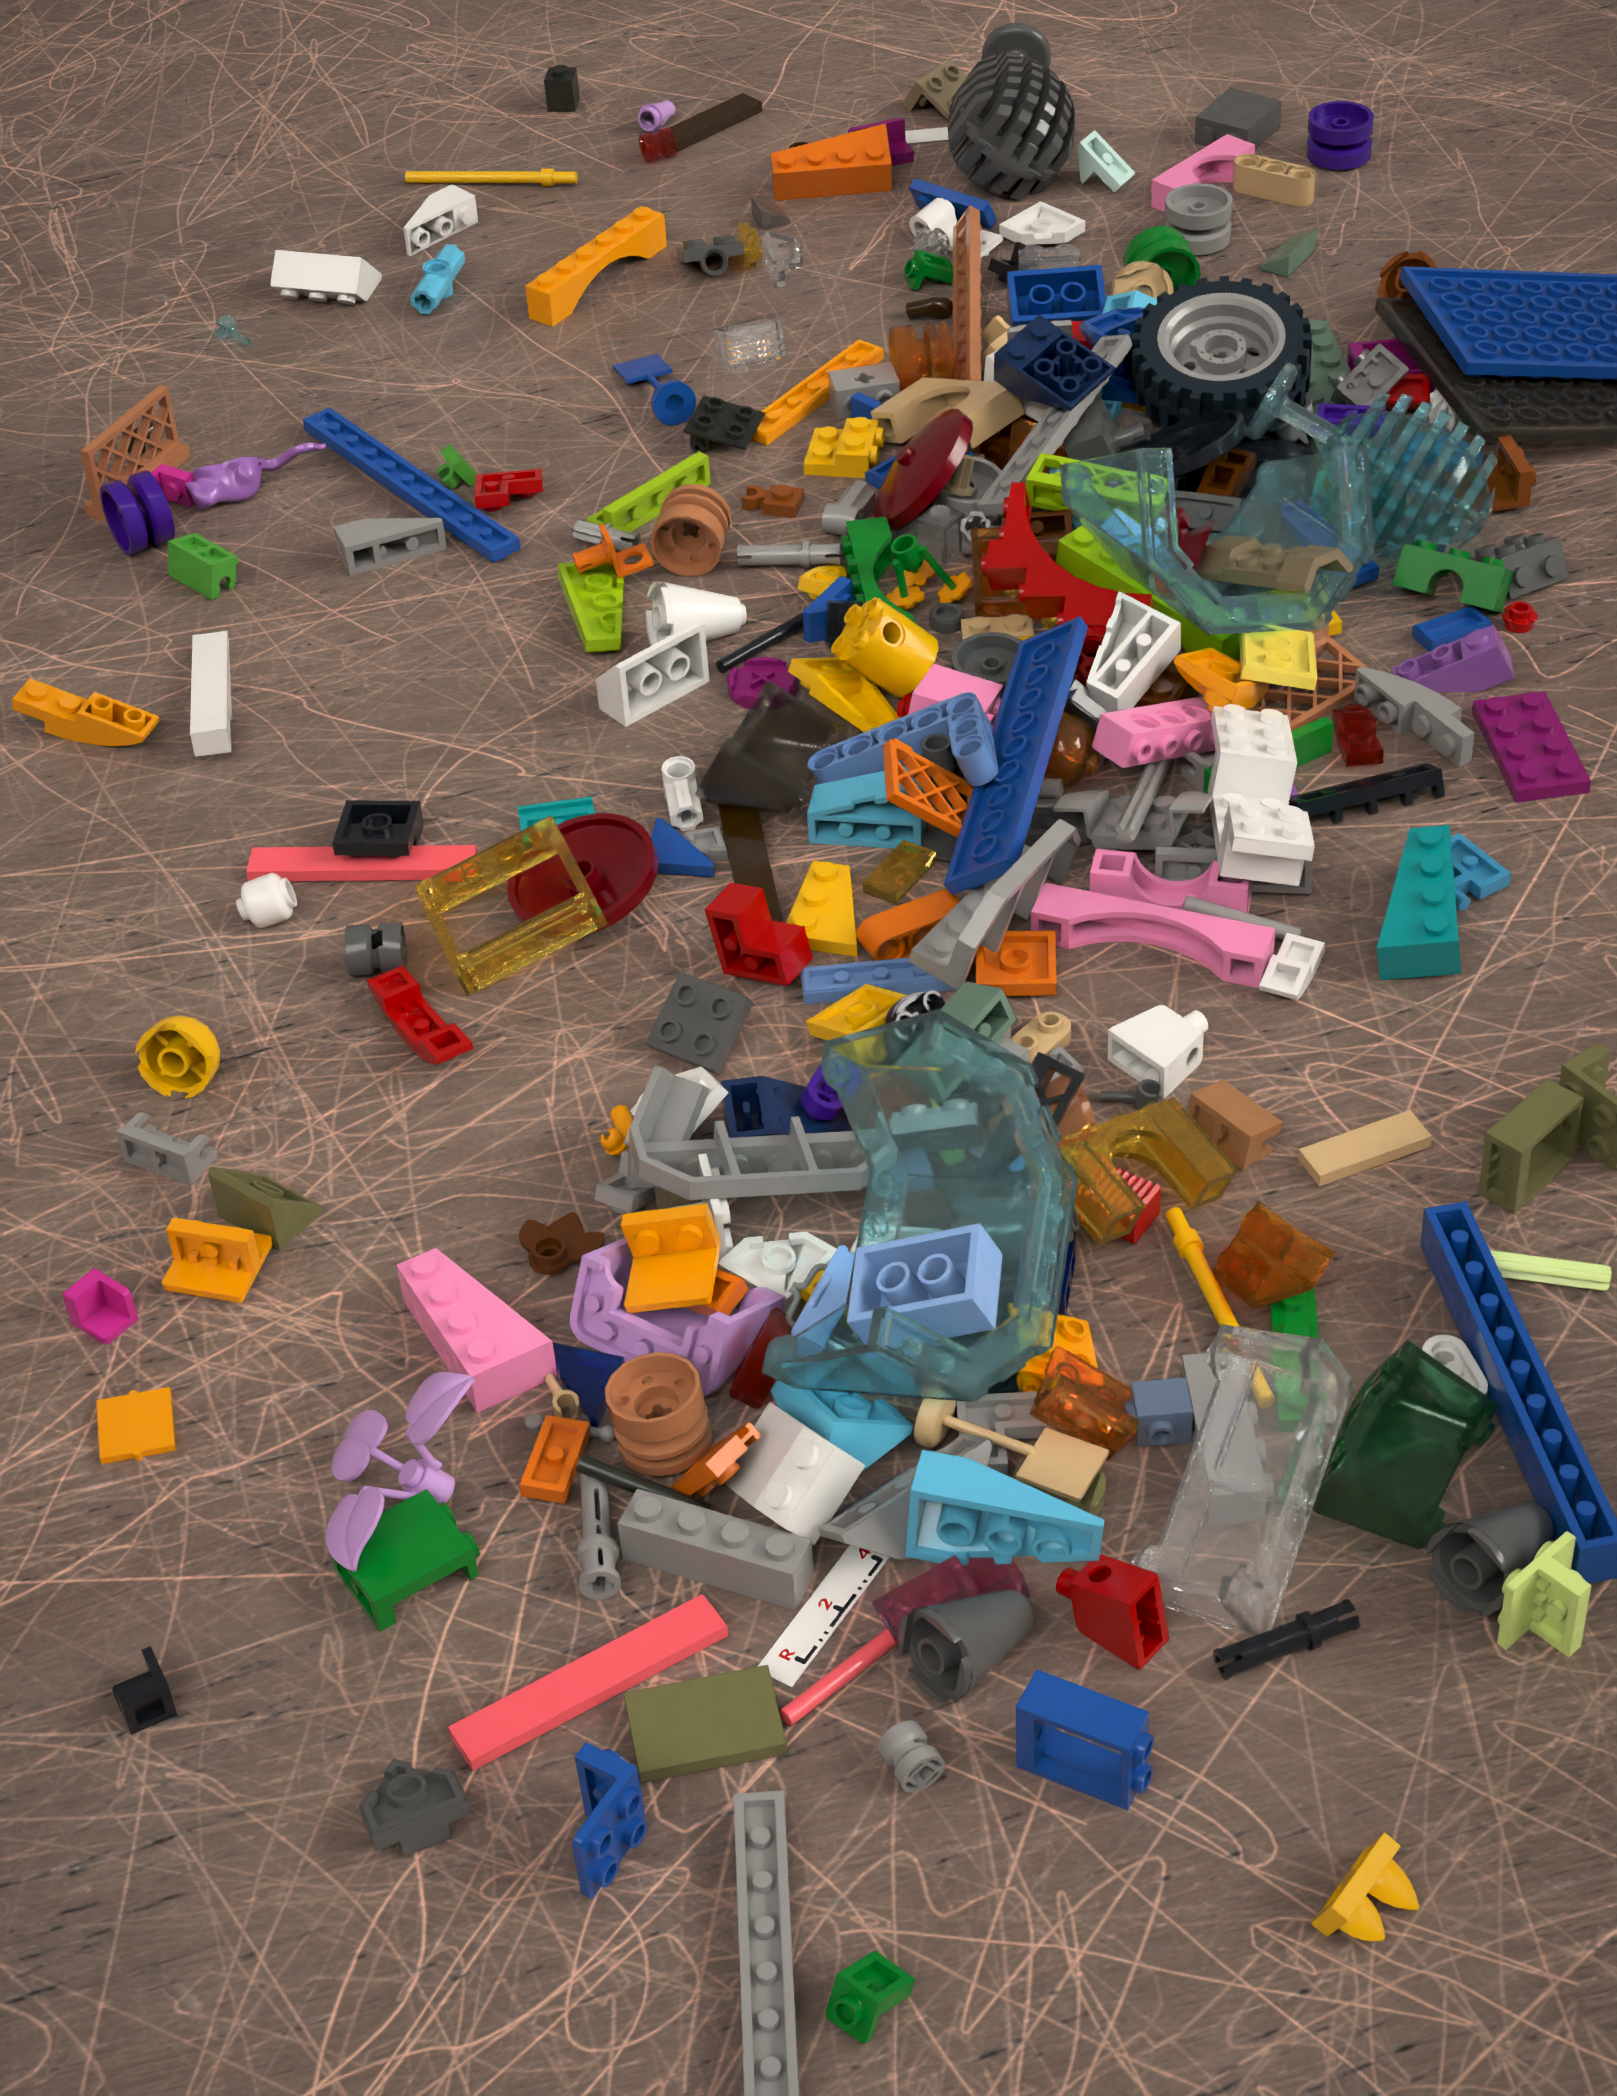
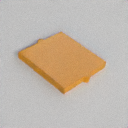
(135, 1425)

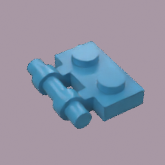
(1475, 872)

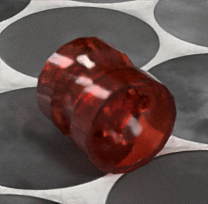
(657, 144)

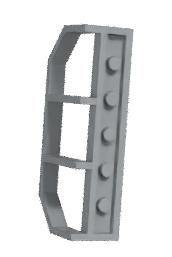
(987, 910)
(749, 1164)

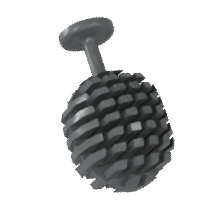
(1012, 115)

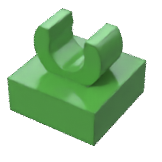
(455, 469)

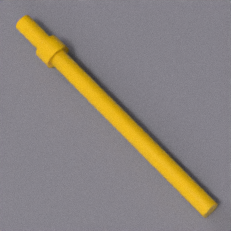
(546, 177)
(1190, 1248)

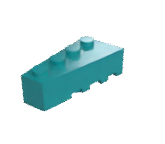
(1421, 917)

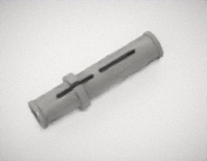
(799, 554)

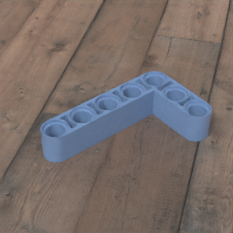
(957, 717)

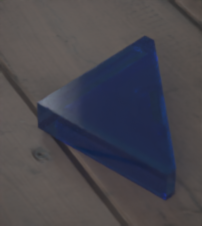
(587, 1375)

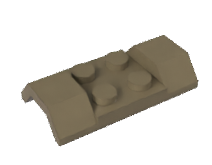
(1269, 566)

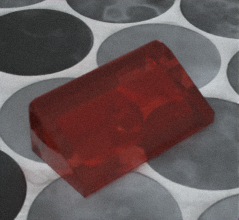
(749, 1382)

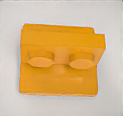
(214, 1259)

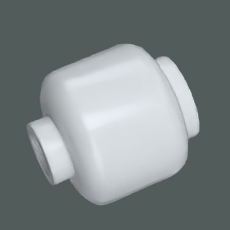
(266, 900)

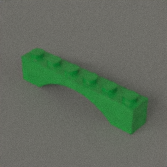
(868, 557)

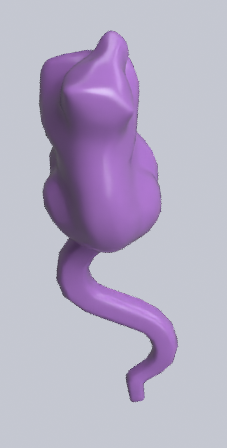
(238, 478)

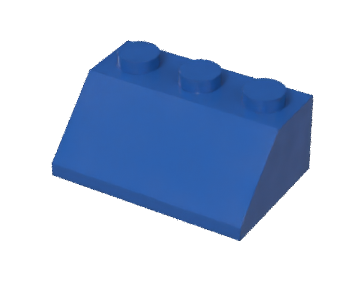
(1055, 294)

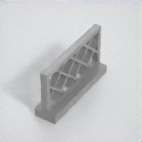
(1185, 863)

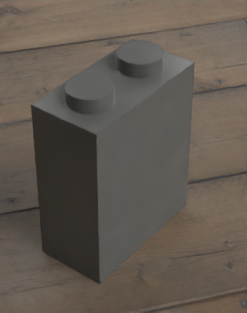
(1238, 115)

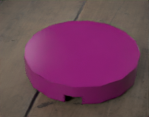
(747, 681)

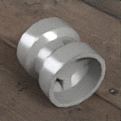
(907, 1751)

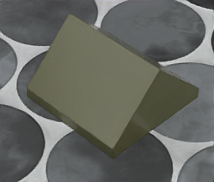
(261, 1204)

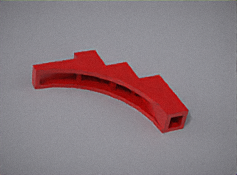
(1043, 585)

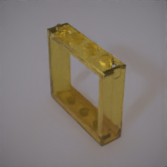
(527, 940)

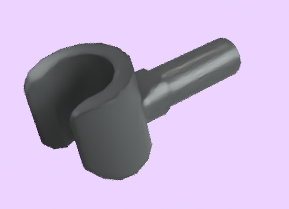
(1146, 1092)

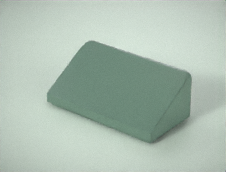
(1290, 254)

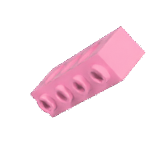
(1155, 732)

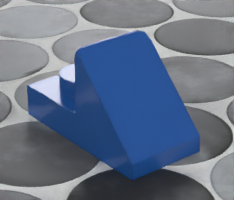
(815, 614)

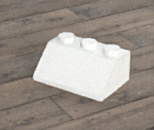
(323, 277)
(655, 676)

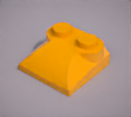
(1219, 679)

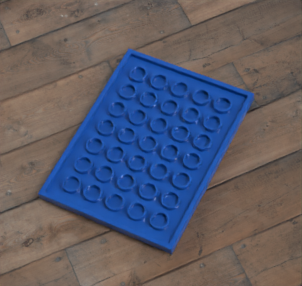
(1521, 320)

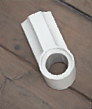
(680, 791)

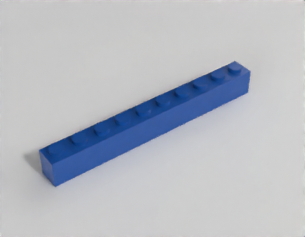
(1518, 1381)

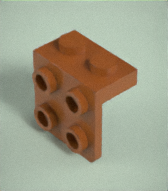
(1511, 476)

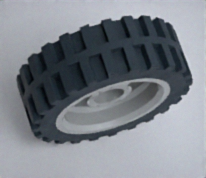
(1217, 350)

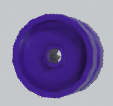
(1340, 135)
(137, 512)

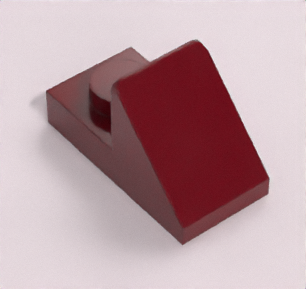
(1192, 541)

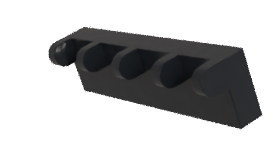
(1369, 790)

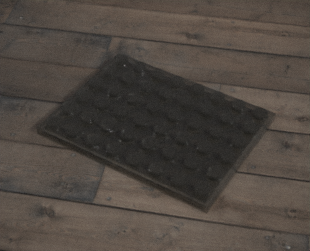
(1499, 407)

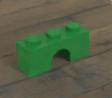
(1483, 583)

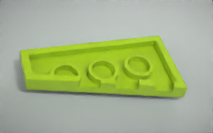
(595, 605)

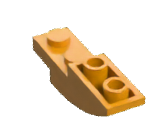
(89, 721)

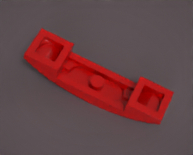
(415, 1019)

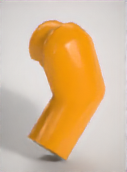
(622, 1121)

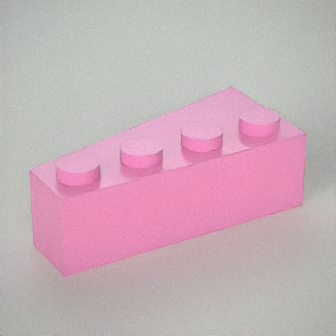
(474, 1330)

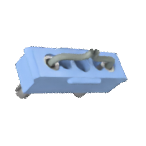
(828, 1294)

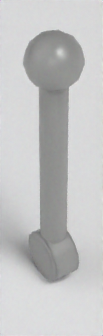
(534, 1423)

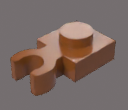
(777, 501)

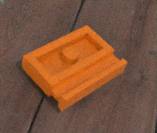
(718, 1464)

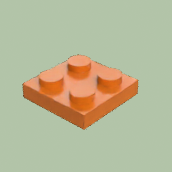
(1022, 964)

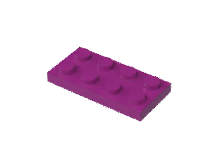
(1531, 747)

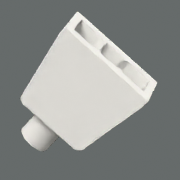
(1158, 1046)

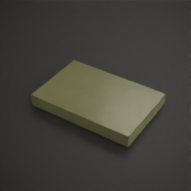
(705, 1723)

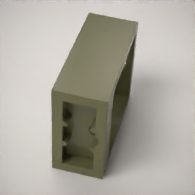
(1530, 1146)

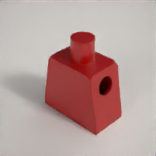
(1117, 1608)

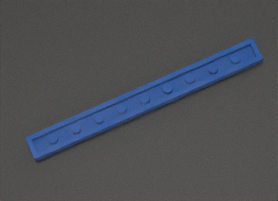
(412, 485)

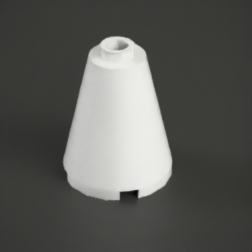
(680, 606)

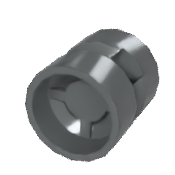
(375, 949)

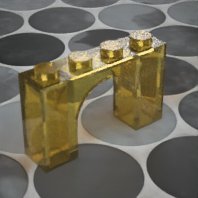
(1156, 1135)

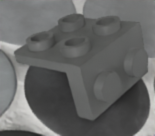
(1533, 559)

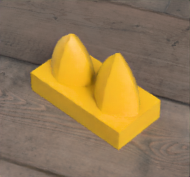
(1373, 1874)

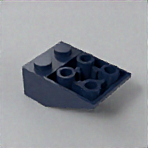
(1049, 366)
(765, 1107)

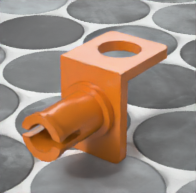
(605, 553)

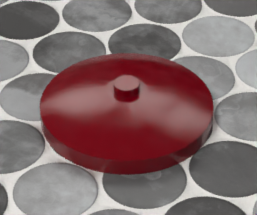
(923, 468)
(613, 858)

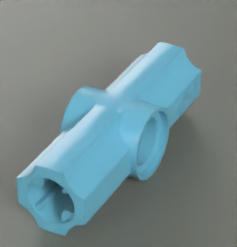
(437, 279)

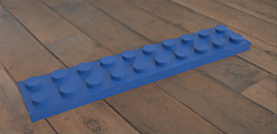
(1023, 741)

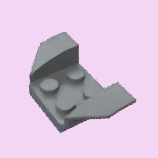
(1158, 829)

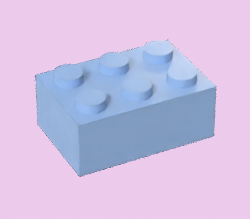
(933, 1278)

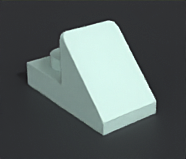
(1099, 158)

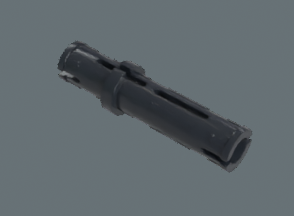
(1304, 1632)

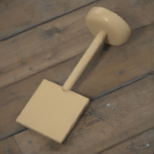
(1053, 1464)

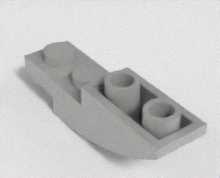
(1415, 708)

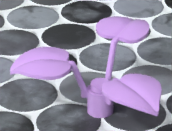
(359, 1514)

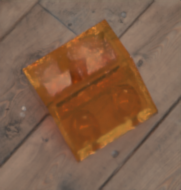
(1271, 1258)

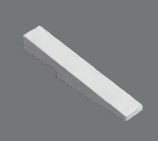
(210, 694)

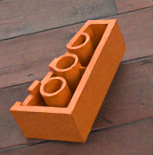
(834, 166)

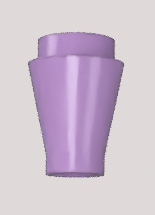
(655, 115)

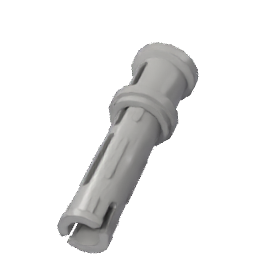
(595, 1495)

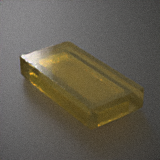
(899, 872)

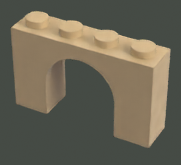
(984, 402)

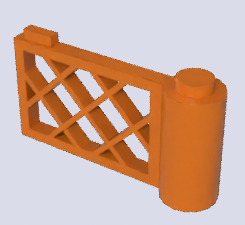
(917, 802)

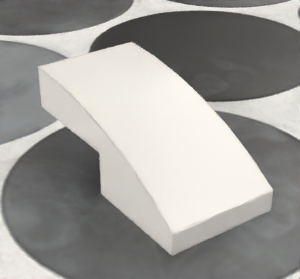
(1293, 966)

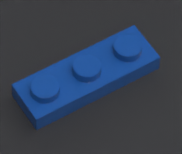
(926, 192)

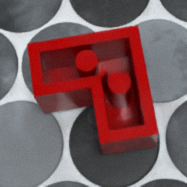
(751, 942)

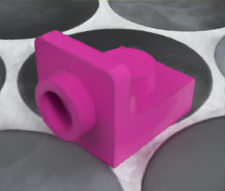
(173, 484)

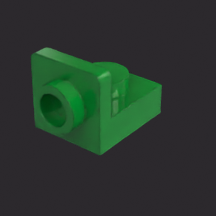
(929, 266)
(865, 1993)

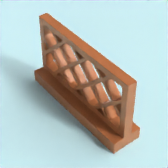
(158, 451)
(1319, 703)

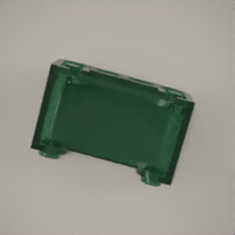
(1403, 1447)

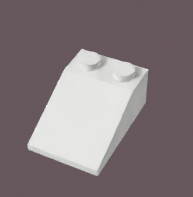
(794, 1474)

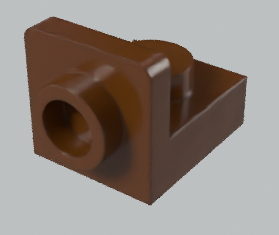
(996, 449)

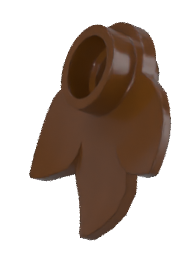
(557, 1245)

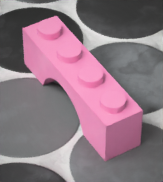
(1206, 166)
(1125, 877)

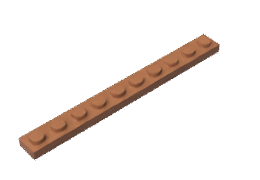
(967, 296)

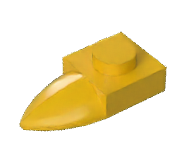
(819, 579)

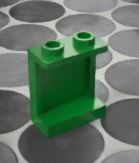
(406, 1553)

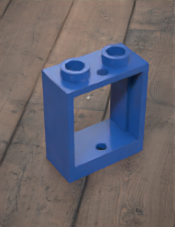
(1076, 1762)

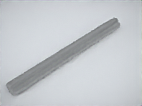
(1141, 801)

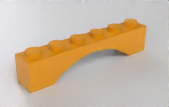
(557, 290)

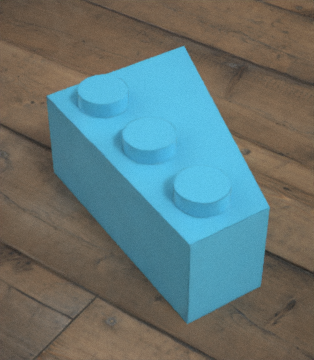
(859, 815)

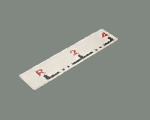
(822, 1614)

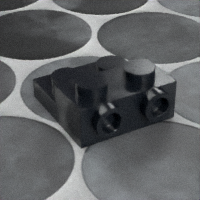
(378, 828)

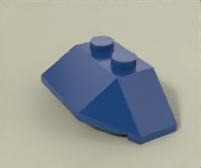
(1113, 323)

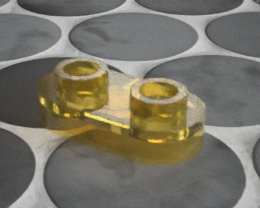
(752, 248)

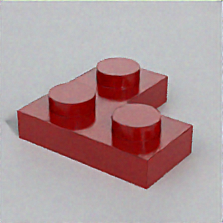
(494, 489)

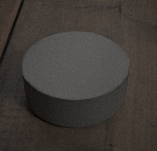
(946, 618)

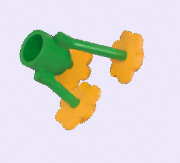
(913, 567)

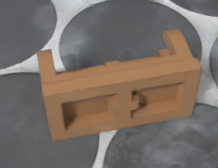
(1234, 1122)

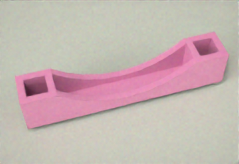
(1228, 947)

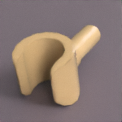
(561, 1397)

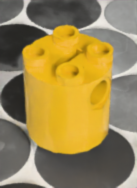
(885, 647)

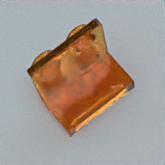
(1083, 1402)

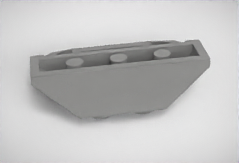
(881, 1517)

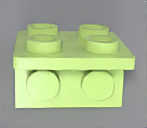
(1546, 1599)

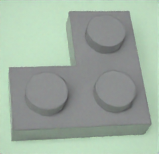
(1003, 1414)

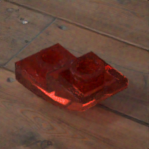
(1357, 735)

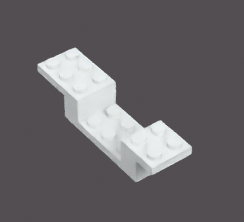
(1251, 790)

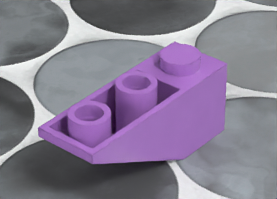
(1462, 665)

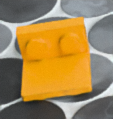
(672, 1257)

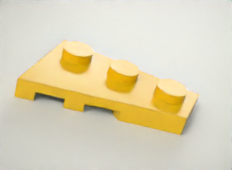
(827, 909)

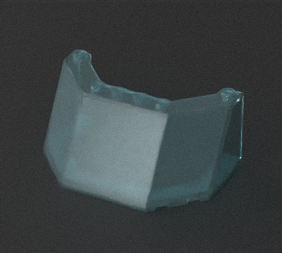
(1295, 503)
(947, 1147)

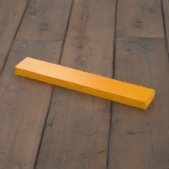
(812, 392)

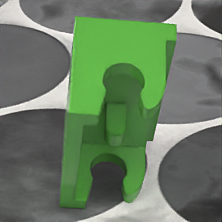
(201, 564)

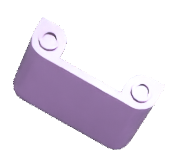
(710, 1342)

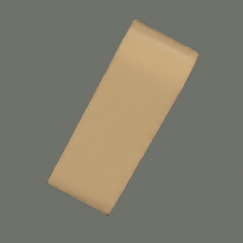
(1274, 180)

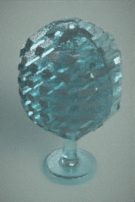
(1418, 473)

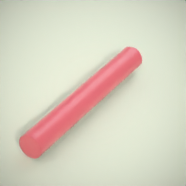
(837, 1678)

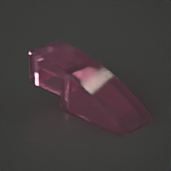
(947, 1583)

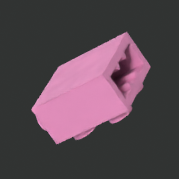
(943, 683)

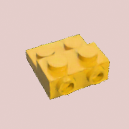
(845, 450)
(853, 1013)

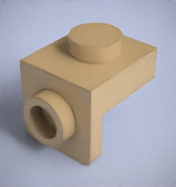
(995, 335)

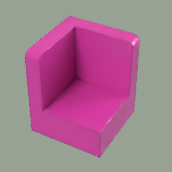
(100, 1306)

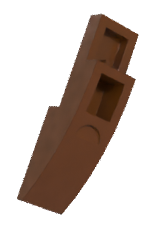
(1228, 475)

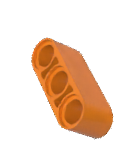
(899, 929)

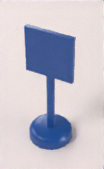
(672, 400)

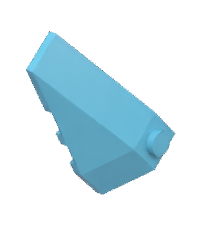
(846, 1420)
(986, 1514)

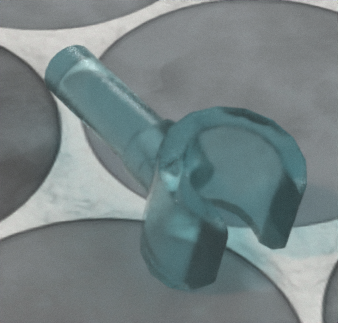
(228, 328)

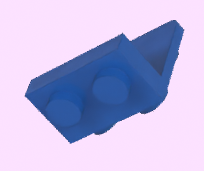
(614, 1814)

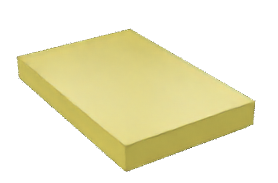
(1279, 658)

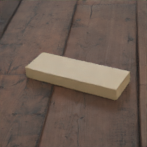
(1364, 1148)

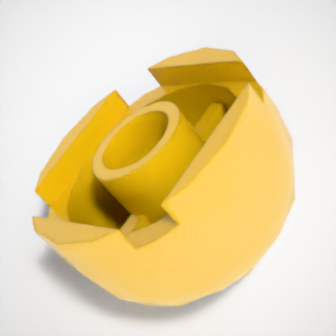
(178, 1055)

